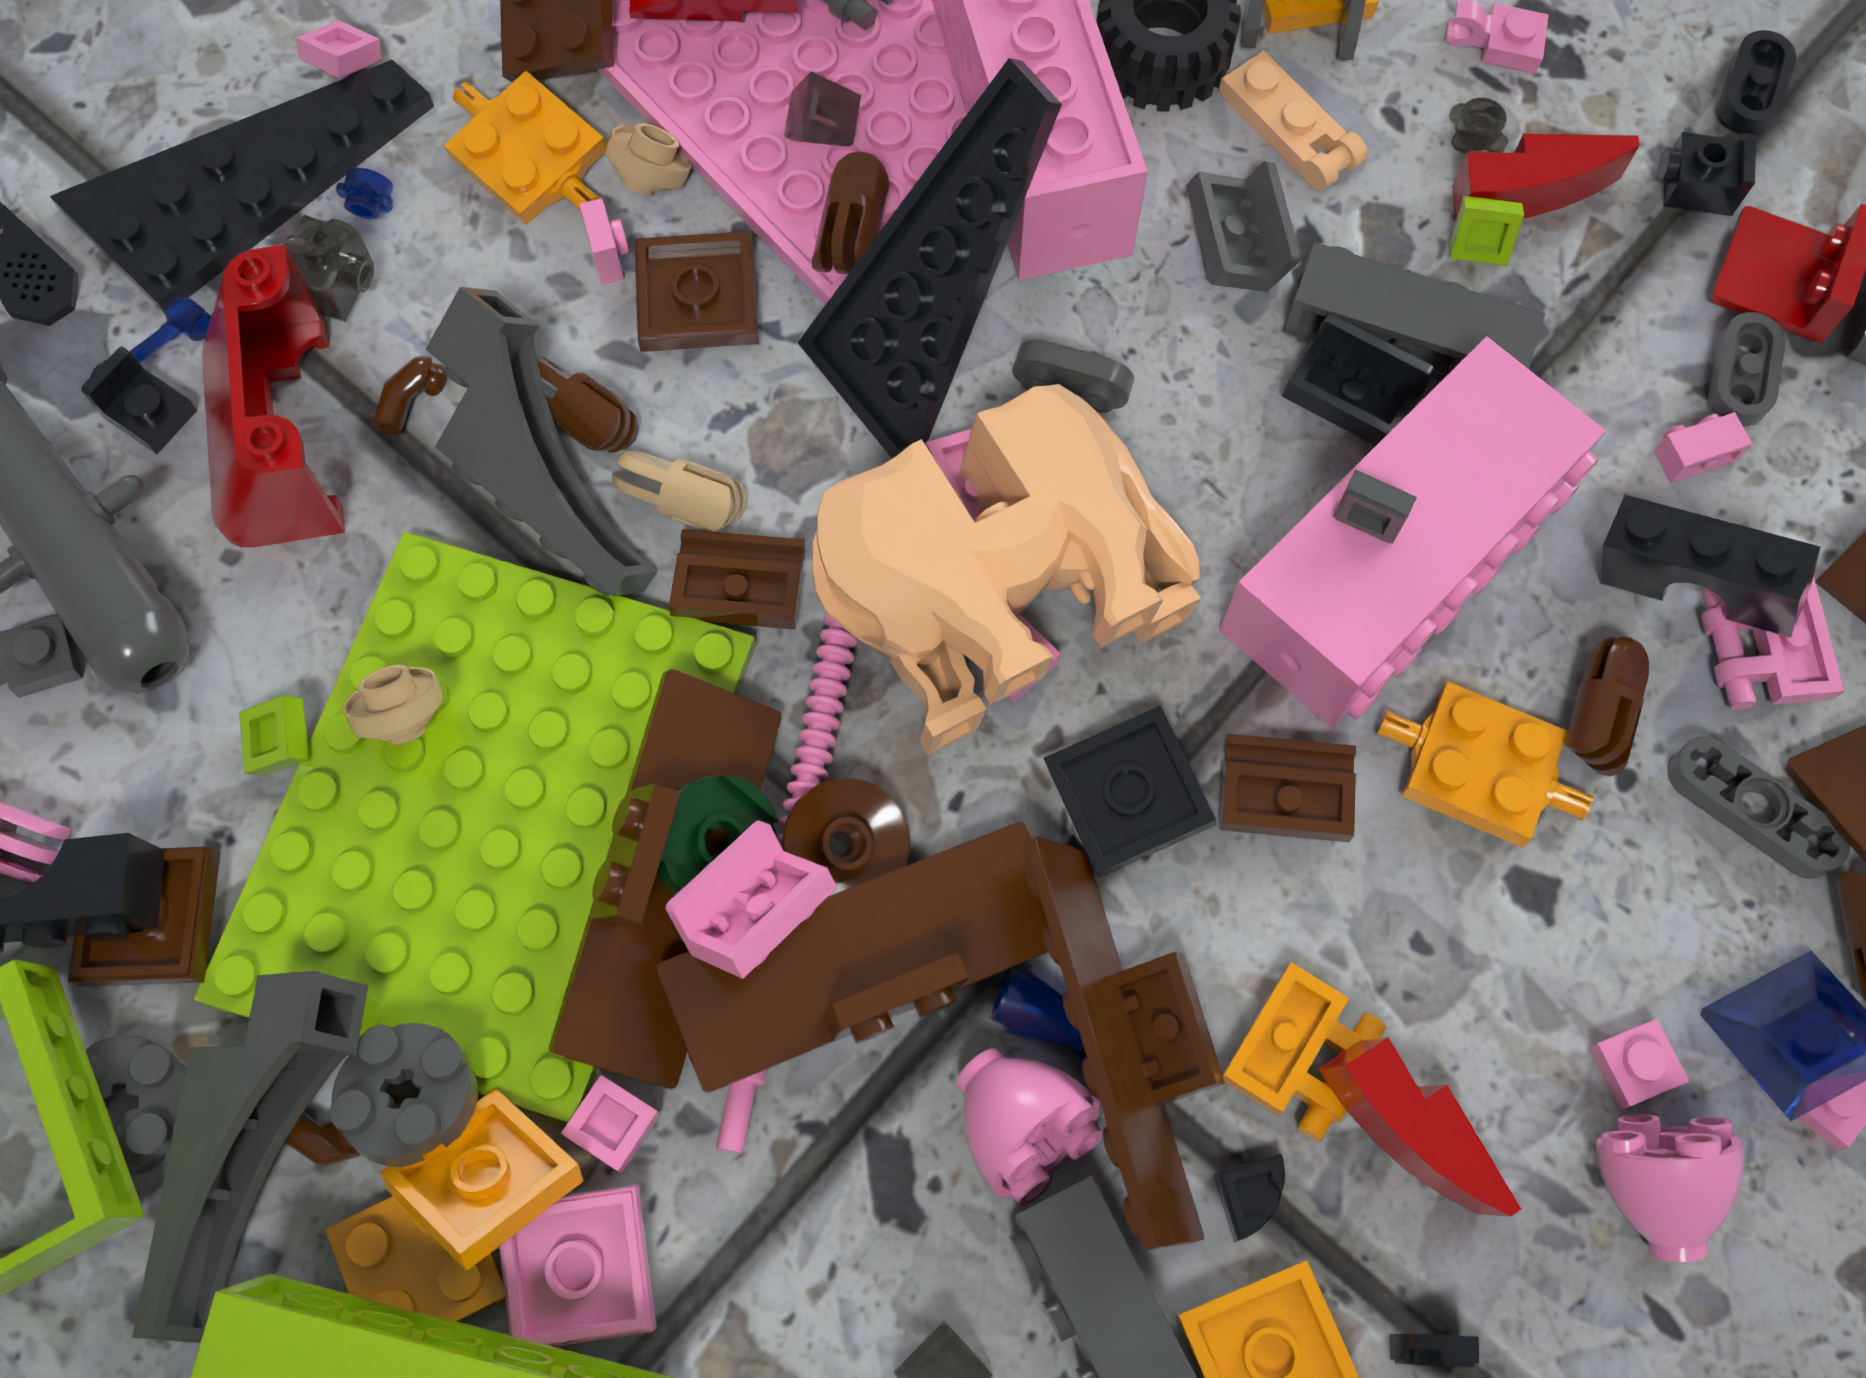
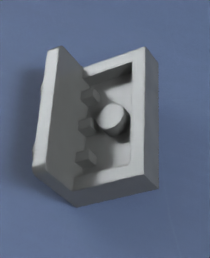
(1244, 228)

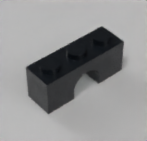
(1753, 571)

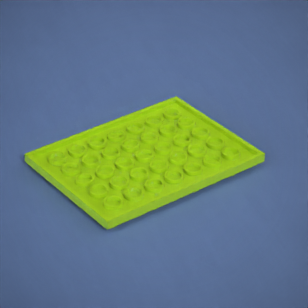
(472, 854)

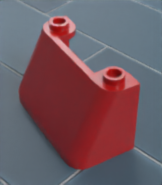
(257, 458)

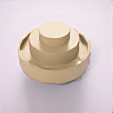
(647, 158)
(394, 704)

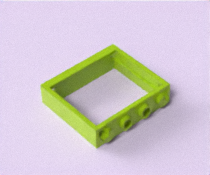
(72, 1119)

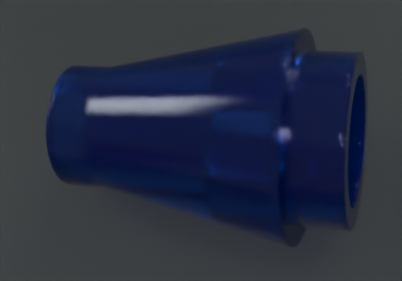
(1034, 1011)

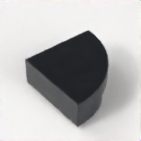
(1250, 1194)
(1434, 1350)

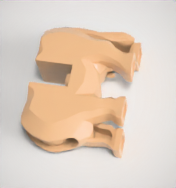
(1059, 513)

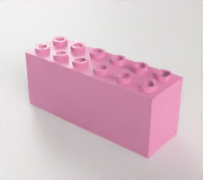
(1092, 172)
(1348, 611)

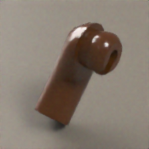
(400, 389)
(320, 1142)

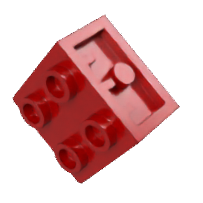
(1793, 271)

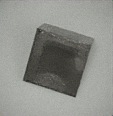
(822, 112)
(942, 1356)

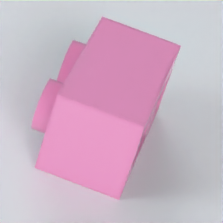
(1702, 447)

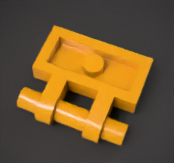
(1285, 1041)

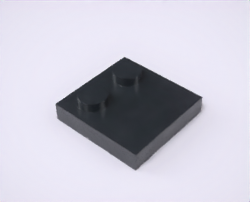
(1130, 791)

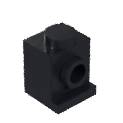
(1708, 172)

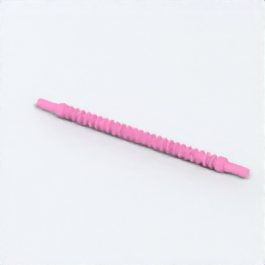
(808, 773)

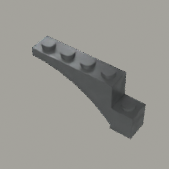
(510, 443)
(227, 1133)

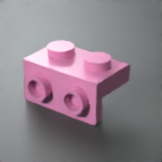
(747, 901)

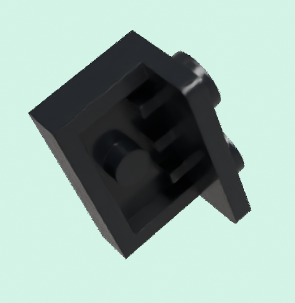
(1357, 380)

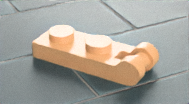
(1292, 121)

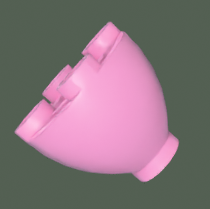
(1024, 1122)
(1672, 1180)

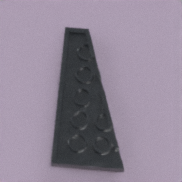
(205, 201)
(916, 291)

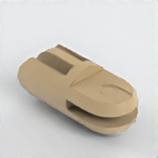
(682, 490)

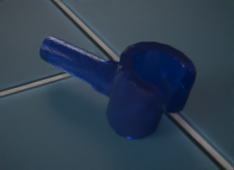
(181, 316)

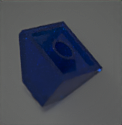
(1795, 1034)

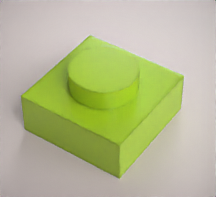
(1486, 230)
(273, 735)

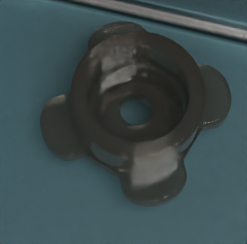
(1480, 114)

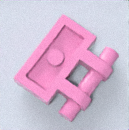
(1792, 667)

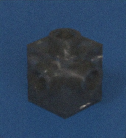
(331, 263)

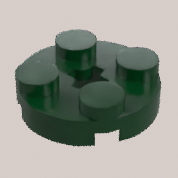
(706, 806)

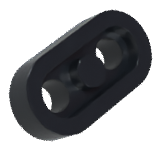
(1757, 82)

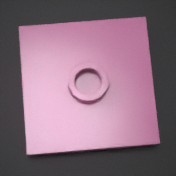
(580, 1271)

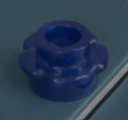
(366, 193)

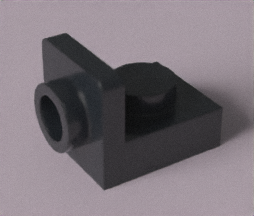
(137, 400)

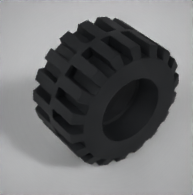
(1168, 68)

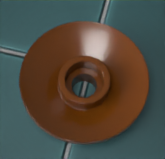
(859, 812)

